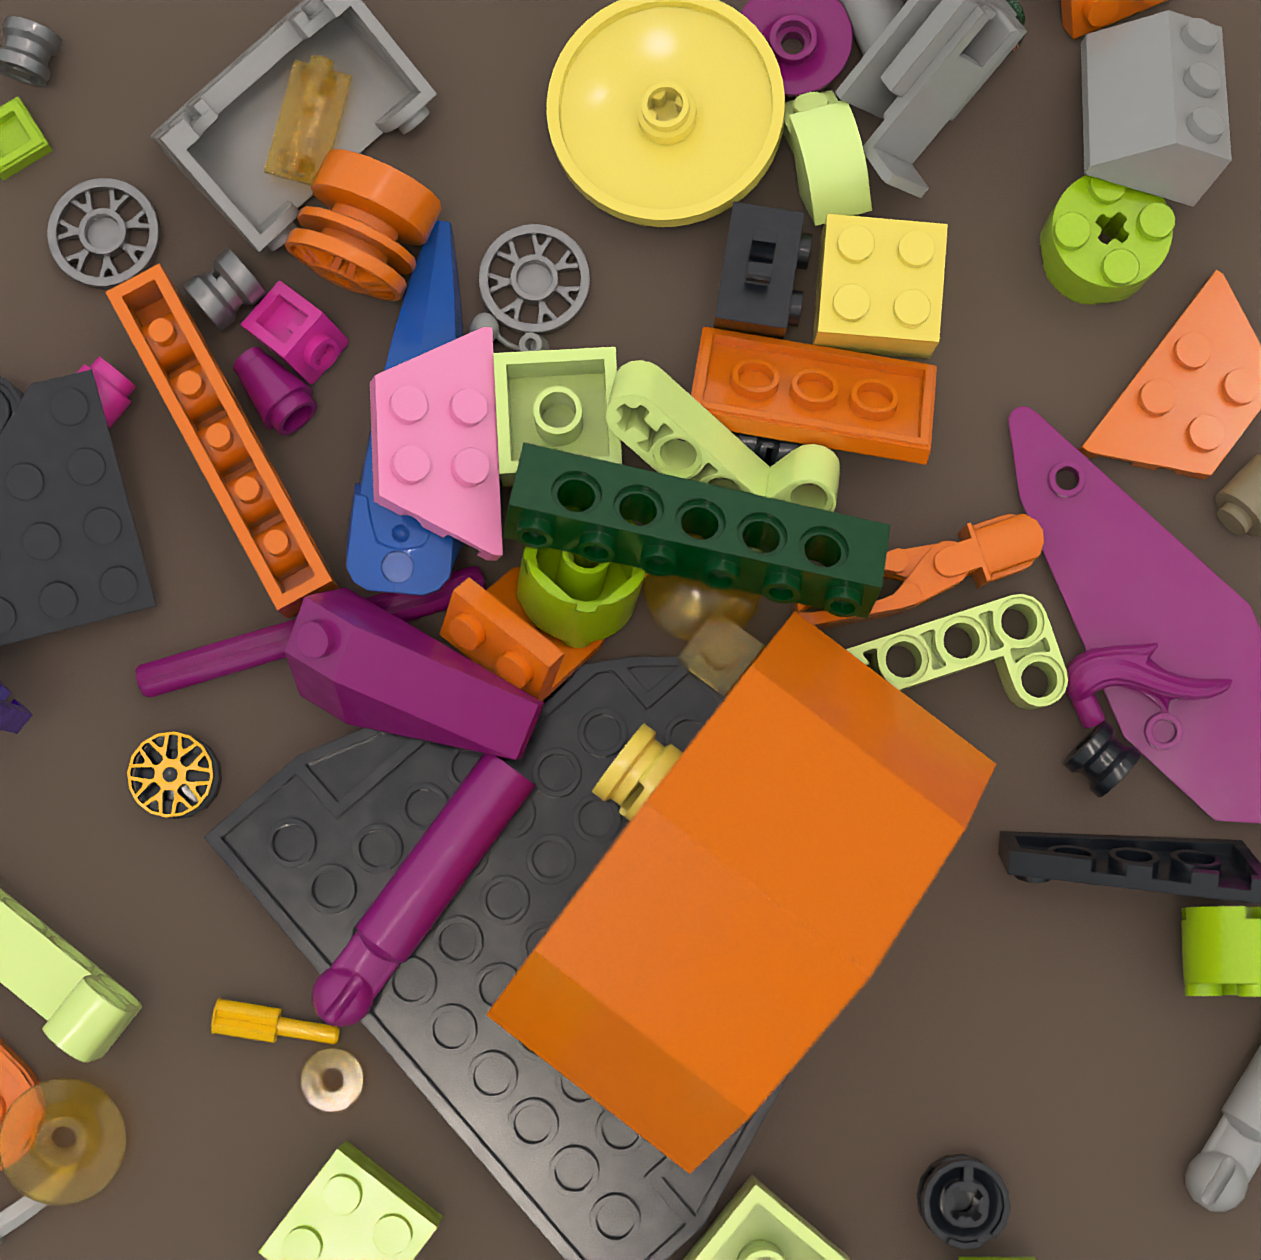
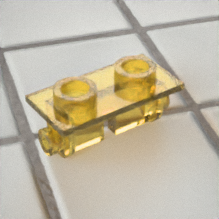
(308, 119)

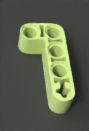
(654, 411)
(988, 645)
(73, 994)

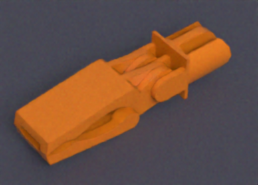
(984, 551)

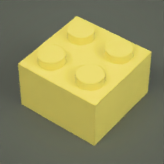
(880, 286)

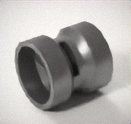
(224, 289)

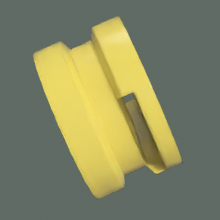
(636, 771)

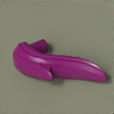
(1130, 668)

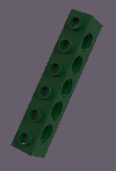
(726, 519)

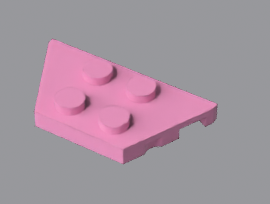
(441, 442)

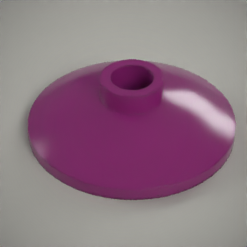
(821, 29)

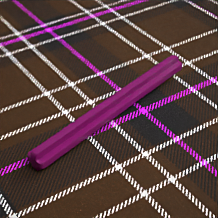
(270, 642)

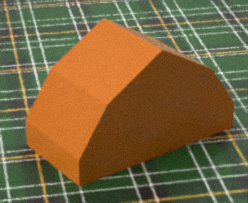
(747, 896)

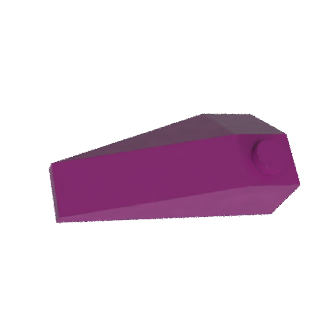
(402, 681)

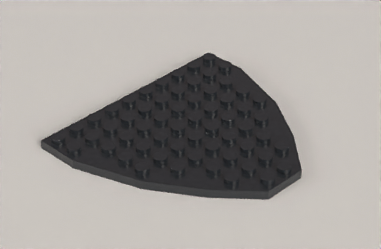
(337, 830)

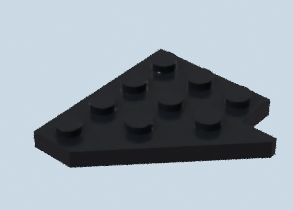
(64, 516)

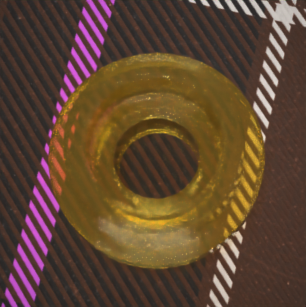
(313, 1084)

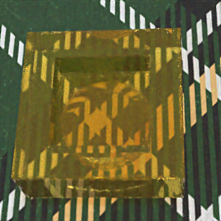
(720, 653)

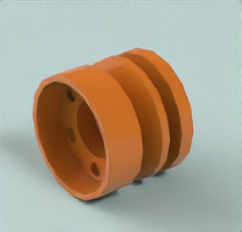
(367, 219)

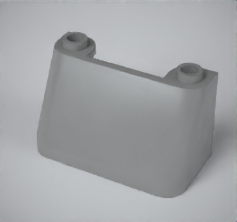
(229, 125)

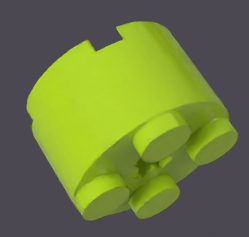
(1098, 272)
(577, 596)
(1221, 951)

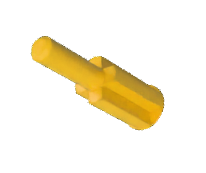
(266, 1023)

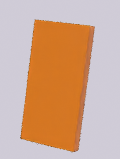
(817, 394)

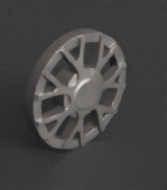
(103, 232)
(534, 279)

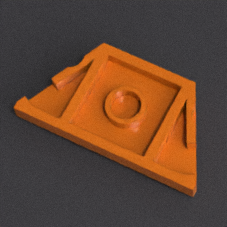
(1189, 393)

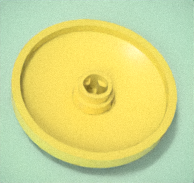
(666, 109)

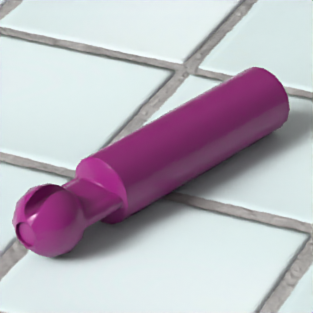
(420, 890)

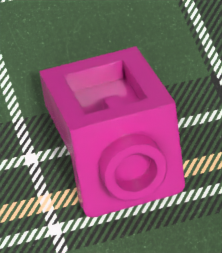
(296, 332)

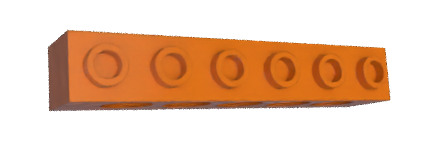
(221, 439)

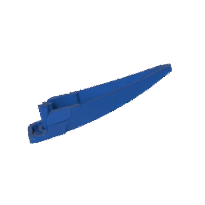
(382, 547)

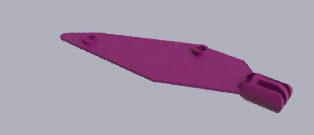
(1142, 586)

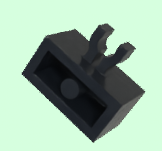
(760, 271)

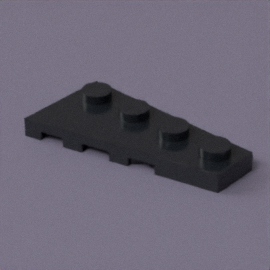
(1156, 864)

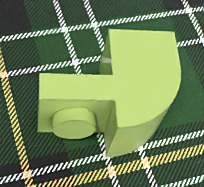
(827, 156)

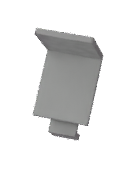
(924, 76)

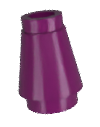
(276, 393)

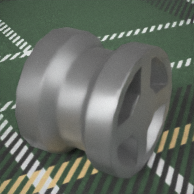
(27, 50)

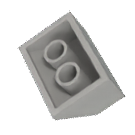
(1156, 105)

